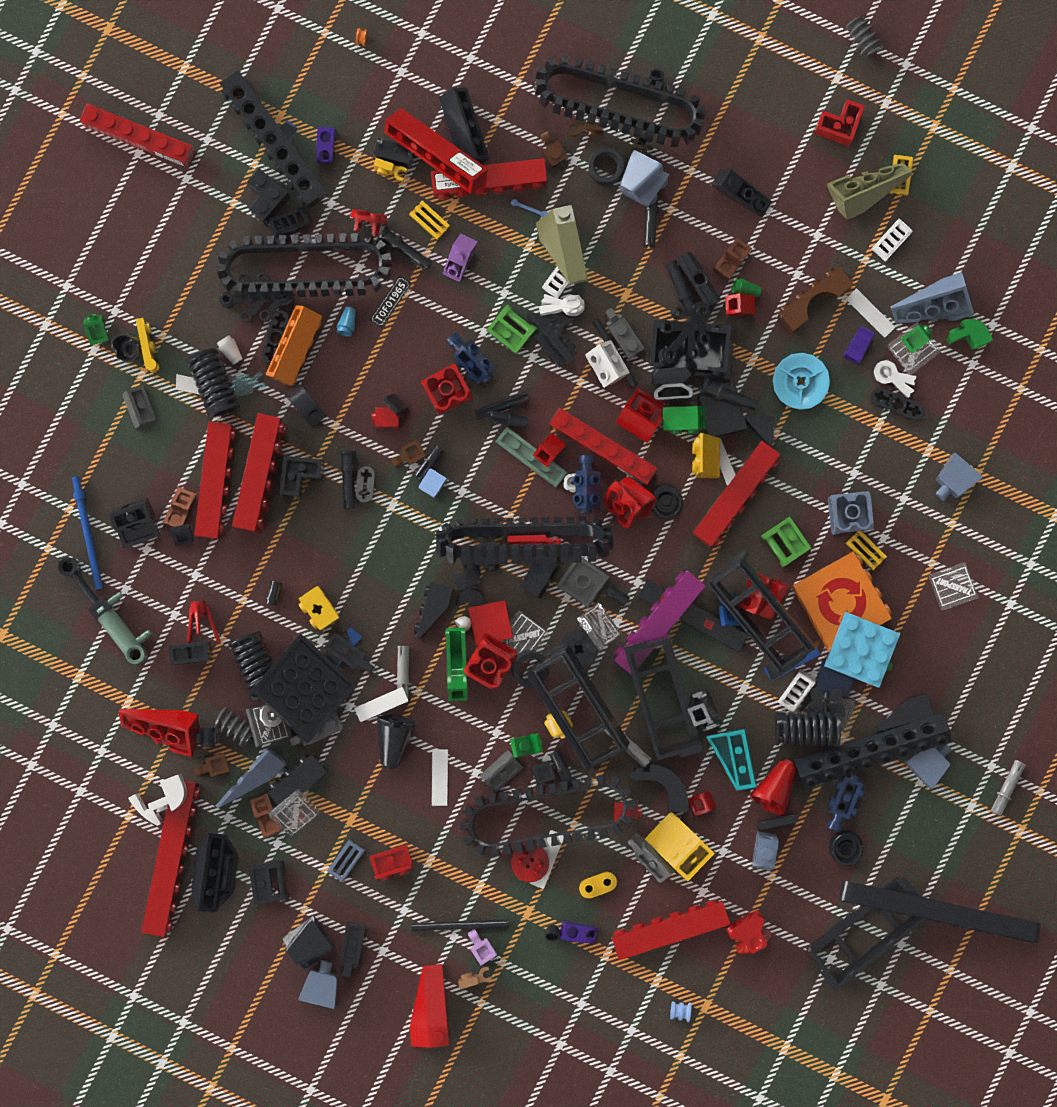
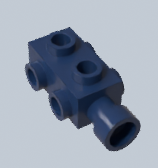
(471, 359)
(587, 486)
(849, 800)

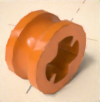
(361, 37)

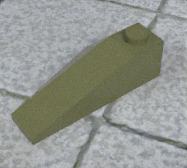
(860, 193)
(561, 239)

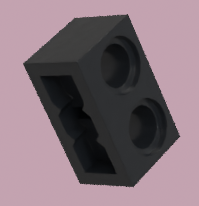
(190, 653)

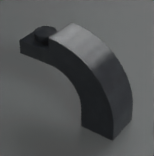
(675, 789)

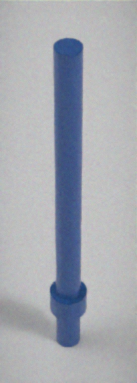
(79, 496)

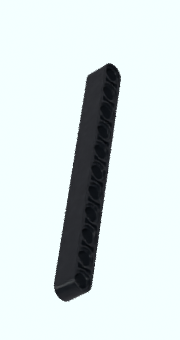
(939, 911)

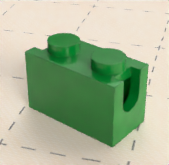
(684, 418)

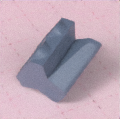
(643, 179)
(850, 512)

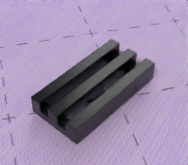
(777, 821)

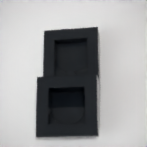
(395, 404)

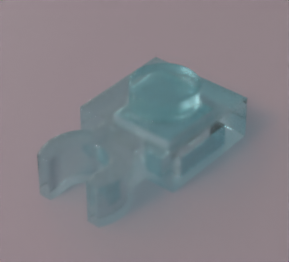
(244, 384)

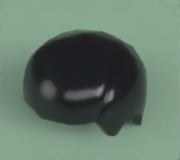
(127, 347)

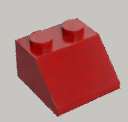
(641, 415)

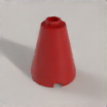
(776, 788)

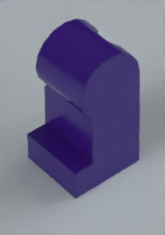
(325, 144)
(858, 345)
(578, 932)

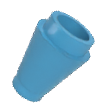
(346, 324)

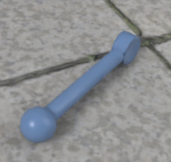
(514, 202)

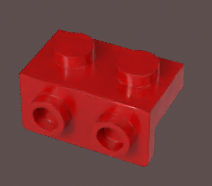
(391, 862)

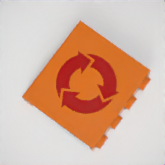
(839, 590)

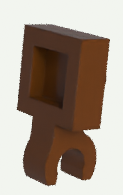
(586, 128)
(554, 152)
(411, 453)
(215, 765)

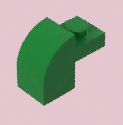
(974, 331)

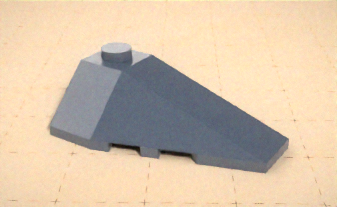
(940, 300)
(264, 769)

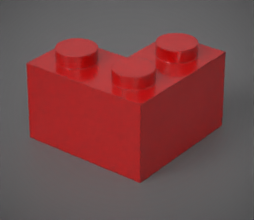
(842, 127)

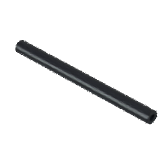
(459, 925)

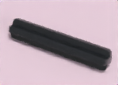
(502, 405)

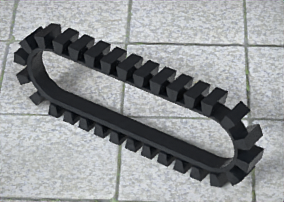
(691, 106)
(229, 281)
(452, 551)
(541, 794)

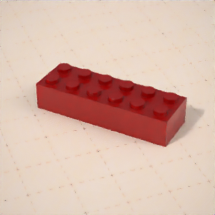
(258, 473)

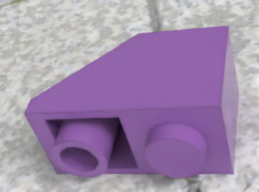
(459, 257)

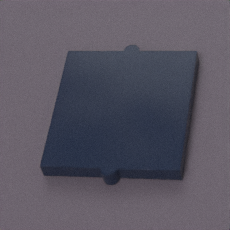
(830, 680)

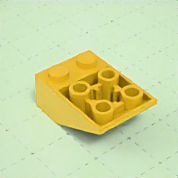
(707, 456)
(679, 846)

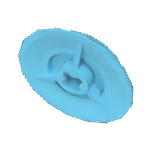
(801, 366)

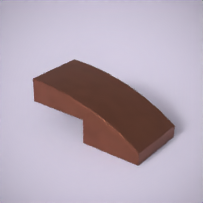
(732, 259)
(180, 508)
(261, 807)

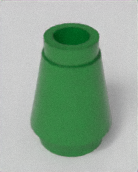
(745, 287)

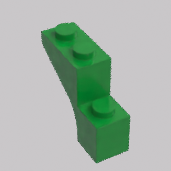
(456, 662)

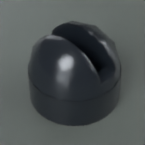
(656, 75)
(552, 933)

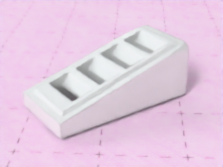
(901, 226)
(550, 290)
(807, 678)

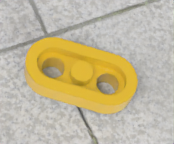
(597, 884)

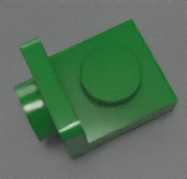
(95, 329)
(917, 337)
(526, 745)

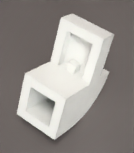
(175, 793)

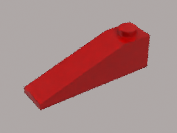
(169, 727)

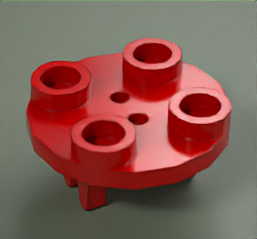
(362, 216)
(538, 867)

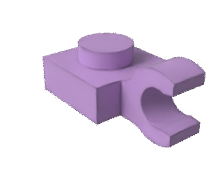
(482, 948)

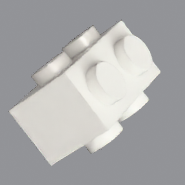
(607, 363)

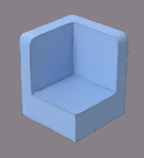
(432, 483)

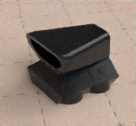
(672, 385)
(308, 943)

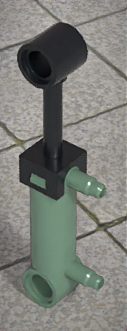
(104, 612)

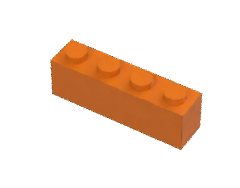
(294, 345)

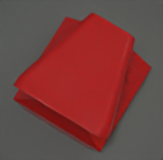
(446, 389)
(628, 501)
(757, 603)
(490, 662)
(749, 933)

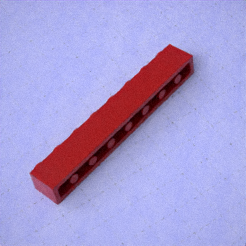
(169, 865)

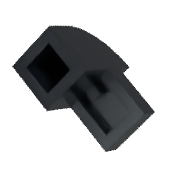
(305, 404)

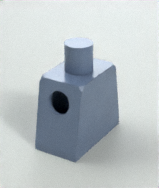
(956, 477)
(929, 764)
(765, 851)
(321, 986)

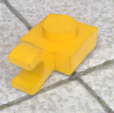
(385, 168)

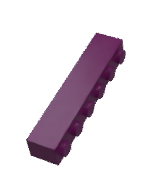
(662, 618)

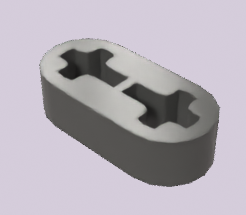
(370, 484)

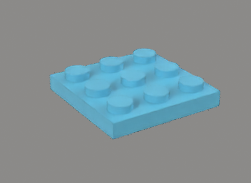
(862, 649)

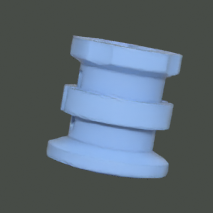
(680, 1011)

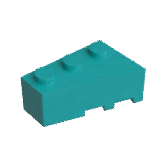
(735, 756)

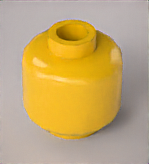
(553, 727)

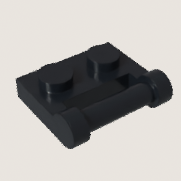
(262, 884)

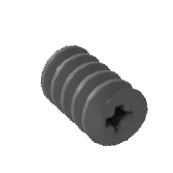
(864, 37)
(233, 727)

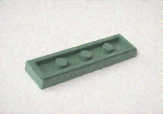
(524, 452)

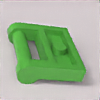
(509, 335)
(791, 538)

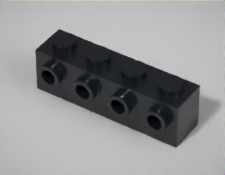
(463, 123)

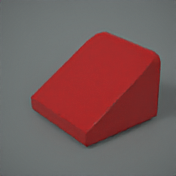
(701, 803)

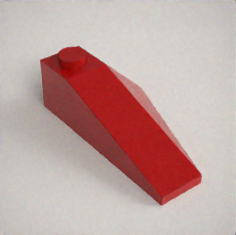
(429, 1017)

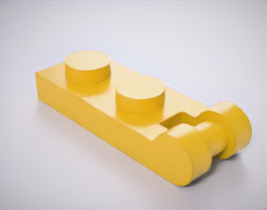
(147, 345)

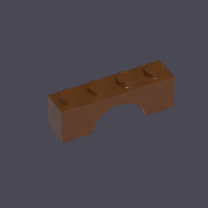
(834, 285)

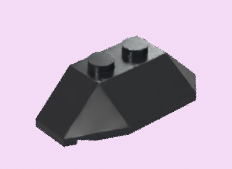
(214, 872)

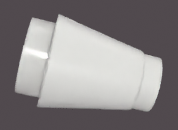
(230, 349)

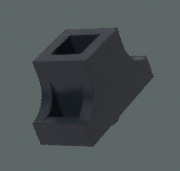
(703, 710)

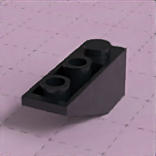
(741, 192)
(436, 604)
(908, 711)

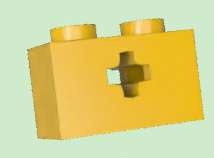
(317, 597)

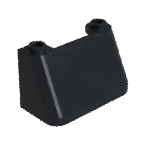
(712, 355)

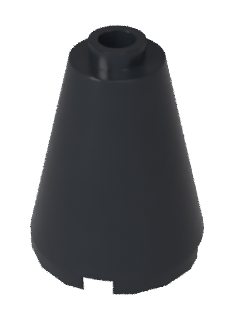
(393, 738)

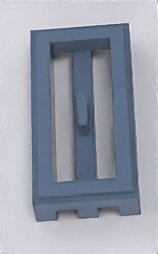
(355, 847)

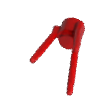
(198, 611)

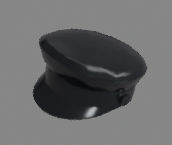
(668, 502)
(846, 847)

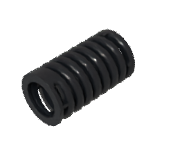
(218, 381)
(252, 669)
(804, 724)

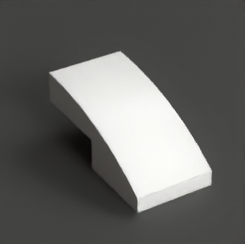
(139, 805)

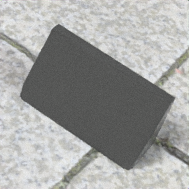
(139, 407)
(501, 771)

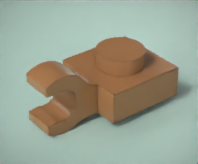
(470, 980)

